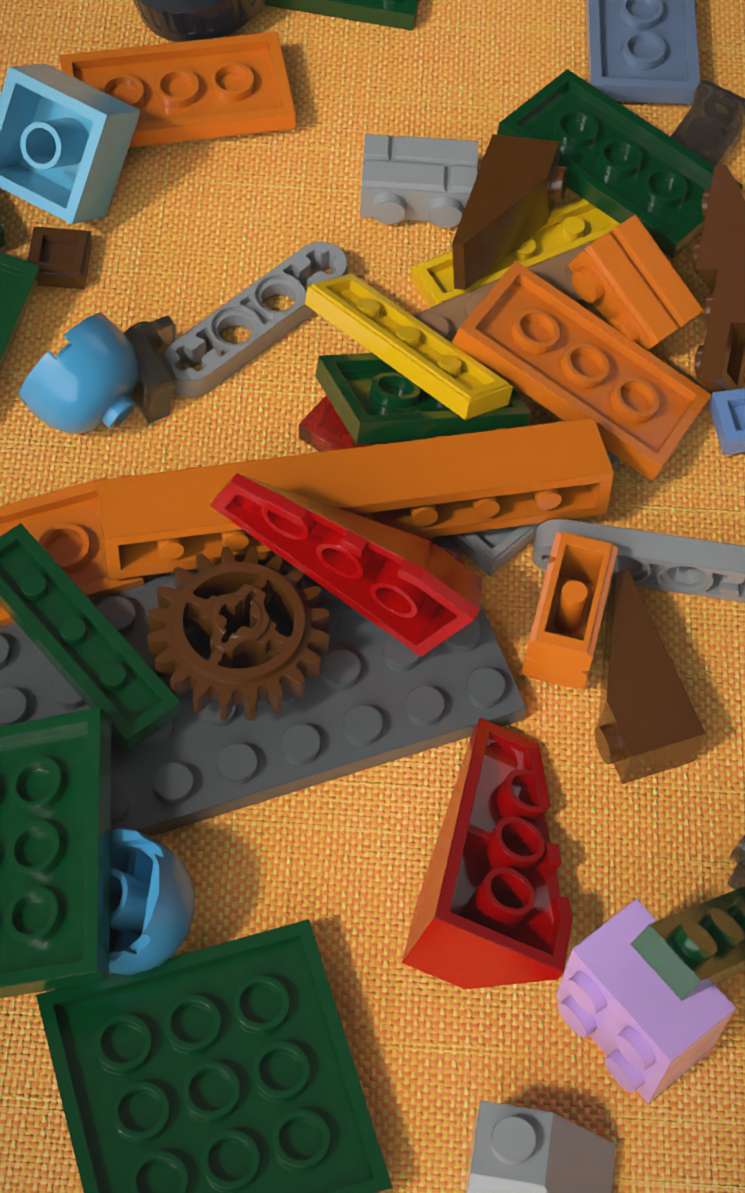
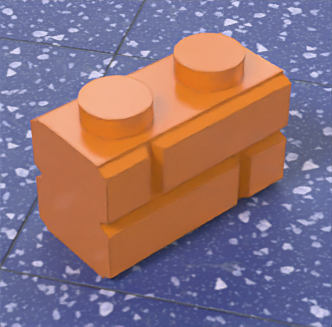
(634, 285)
(570, 610)

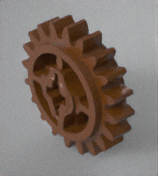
(255, 659)

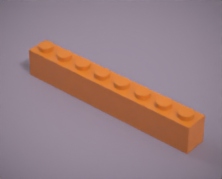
(412, 485)

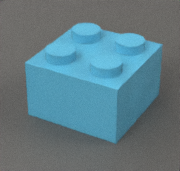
(62, 142)

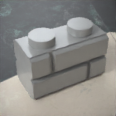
(417, 179)

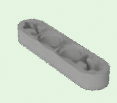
(250, 312)
(659, 559)

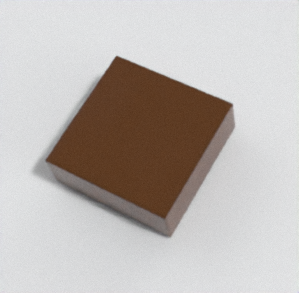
(61, 256)

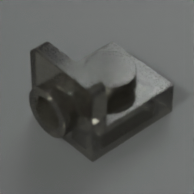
(712, 123)
(154, 369)

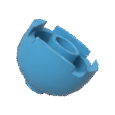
(85, 380)
(148, 902)

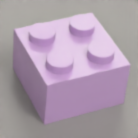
(633, 1012)

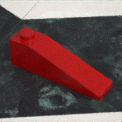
(383, 573)
(492, 884)

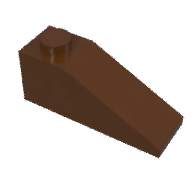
(506, 204)
(643, 706)

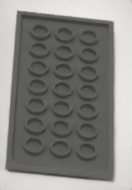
(362, 711)

